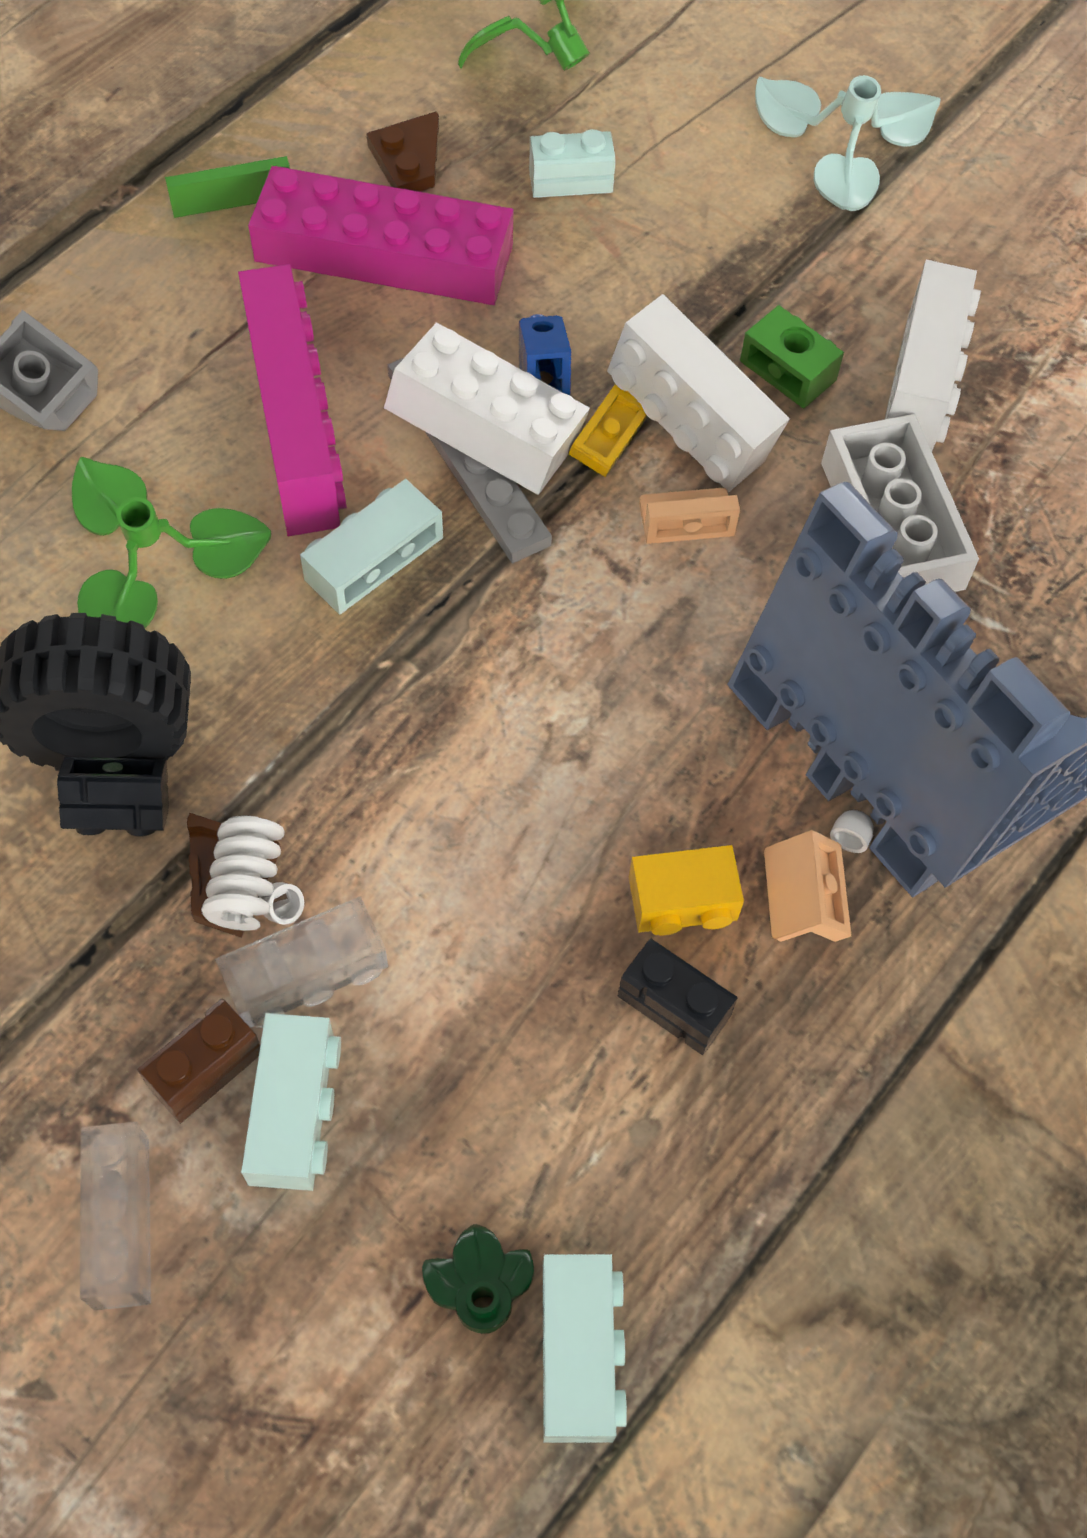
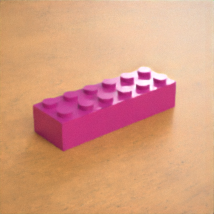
(382, 235)
(293, 400)

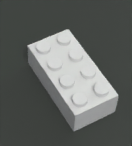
(932, 348)
(696, 393)
(485, 407)
(901, 480)

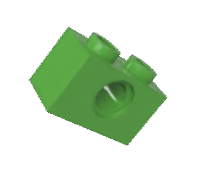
(791, 356)

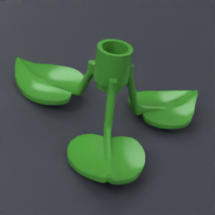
(563, 41)
(115, 496)

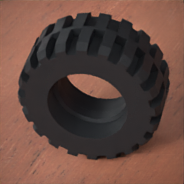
(91, 690)

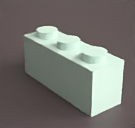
(372, 545)
(291, 1102)
(581, 1349)

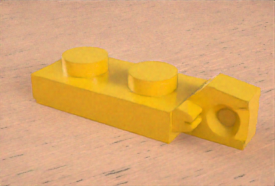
(609, 431)

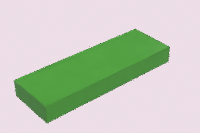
(219, 187)

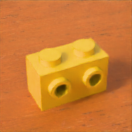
(685, 890)

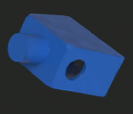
(546, 348)

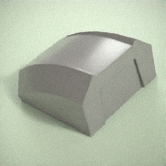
(43, 376)

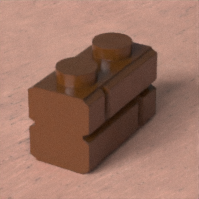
(200, 1060)

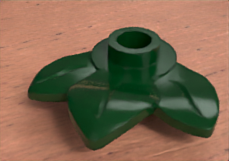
(475, 1272)

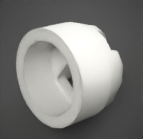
(853, 831)
(285, 910)

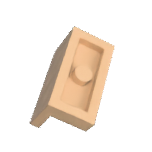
(689, 515)
(807, 888)

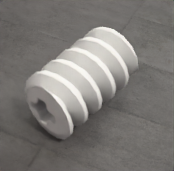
(239, 871)

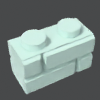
(571, 163)

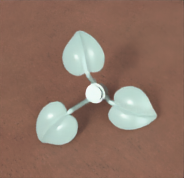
(844, 180)

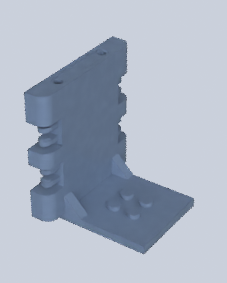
(902, 705)

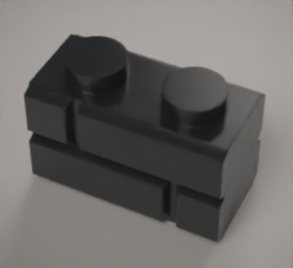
(113, 795)
(676, 996)

